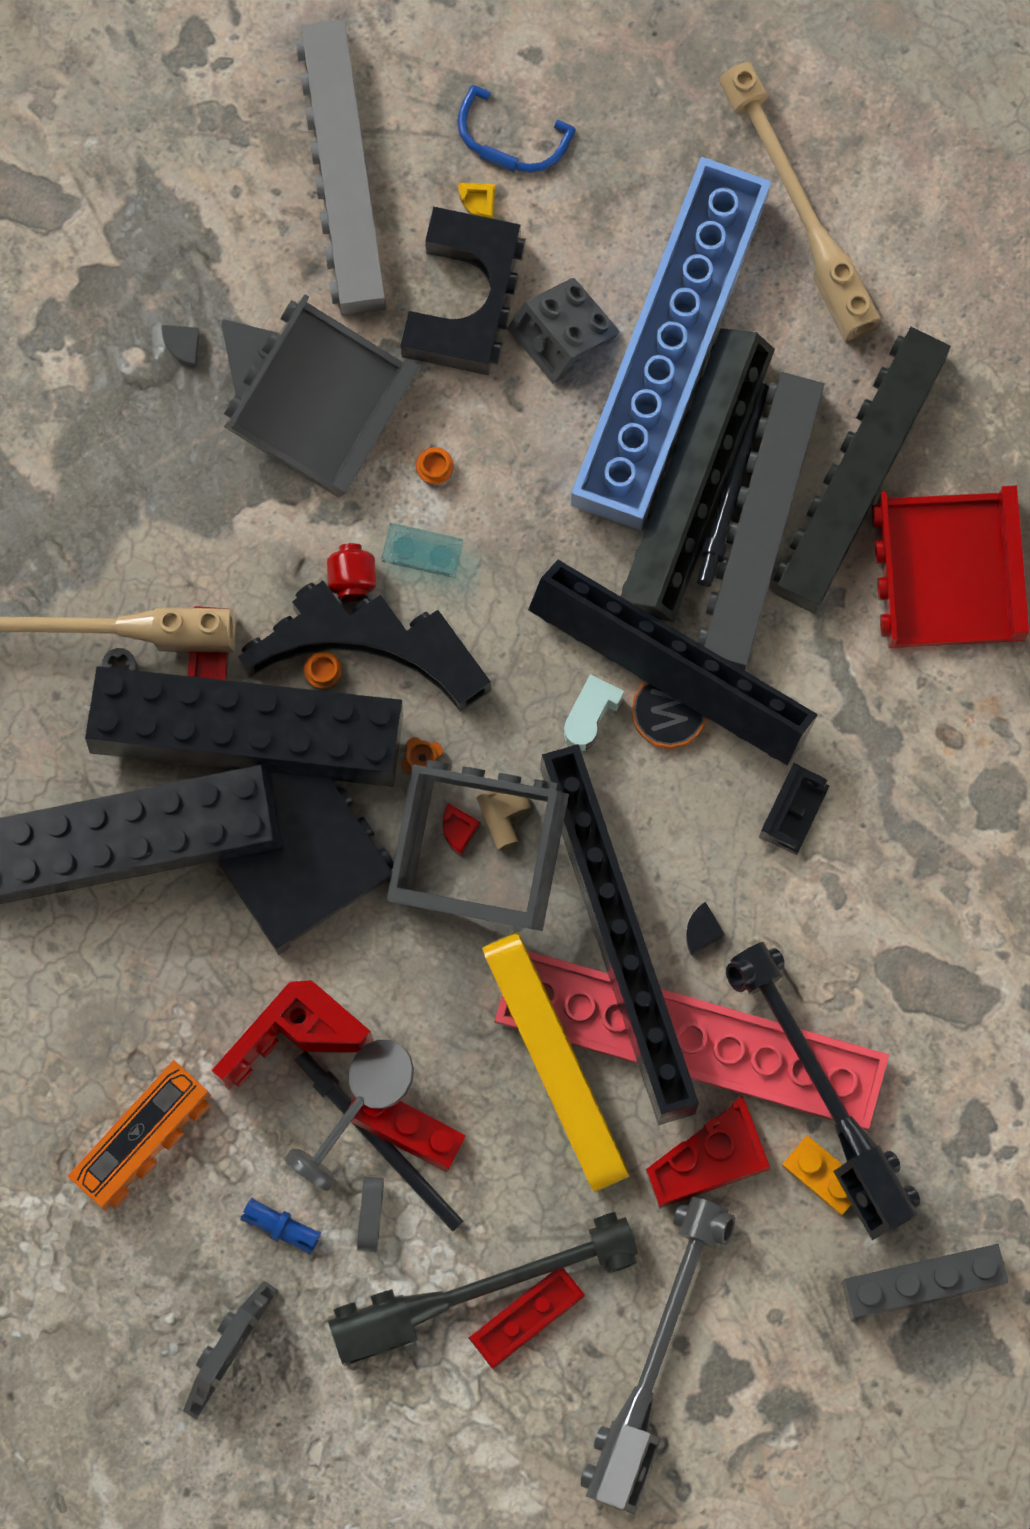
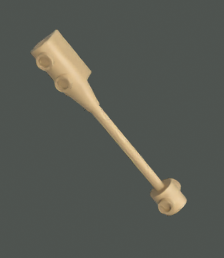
(834, 270)
(165, 627)

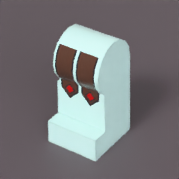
(588, 710)

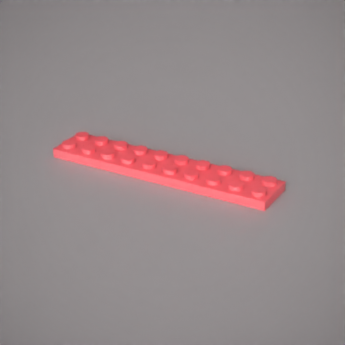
(717, 1044)

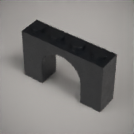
(471, 340)

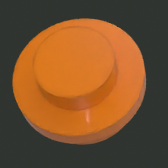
(434, 466)
(322, 670)

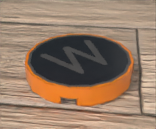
(664, 720)

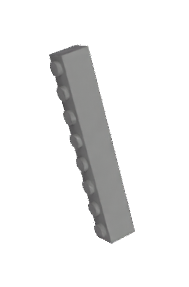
(342, 168)

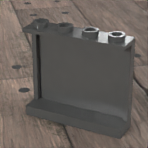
(319, 397)

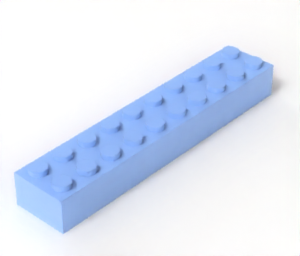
(670, 344)

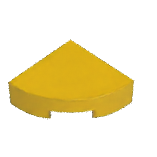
(478, 198)

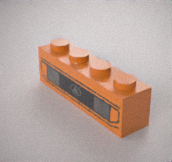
(140, 1135)

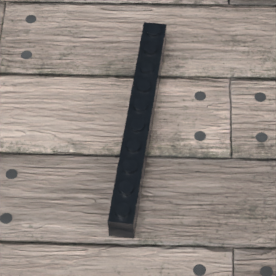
(621, 939)

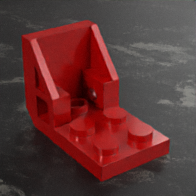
(324, 1030)

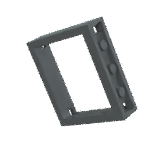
(412, 836)

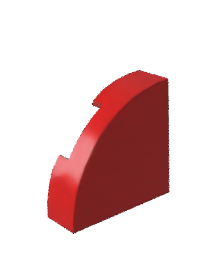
(458, 828)

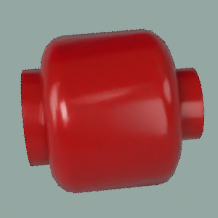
(351, 572)

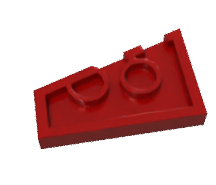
(711, 1158)

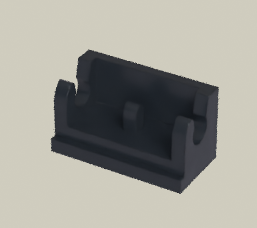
(794, 809)

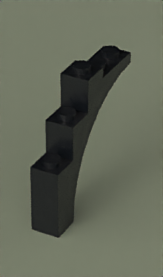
(374, 629)

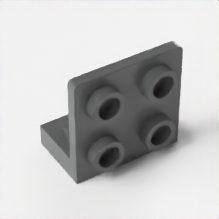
(561, 327)

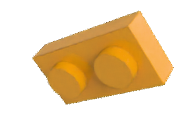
(815, 1169)

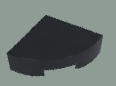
(702, 929)

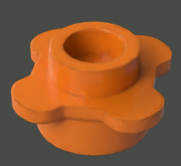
(419, 747)

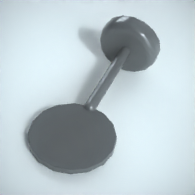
(377, 1079)

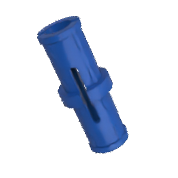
(280, 1226)

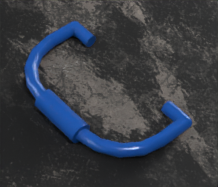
(500, 158)

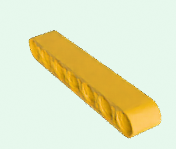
(556, 1062)

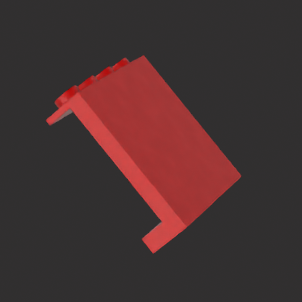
(951, 569)

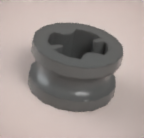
(119, 654)

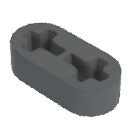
(370, 1214)

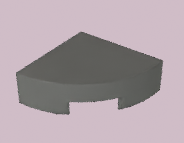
(182, 343)

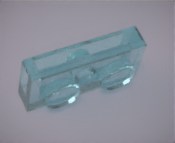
(422, 550)

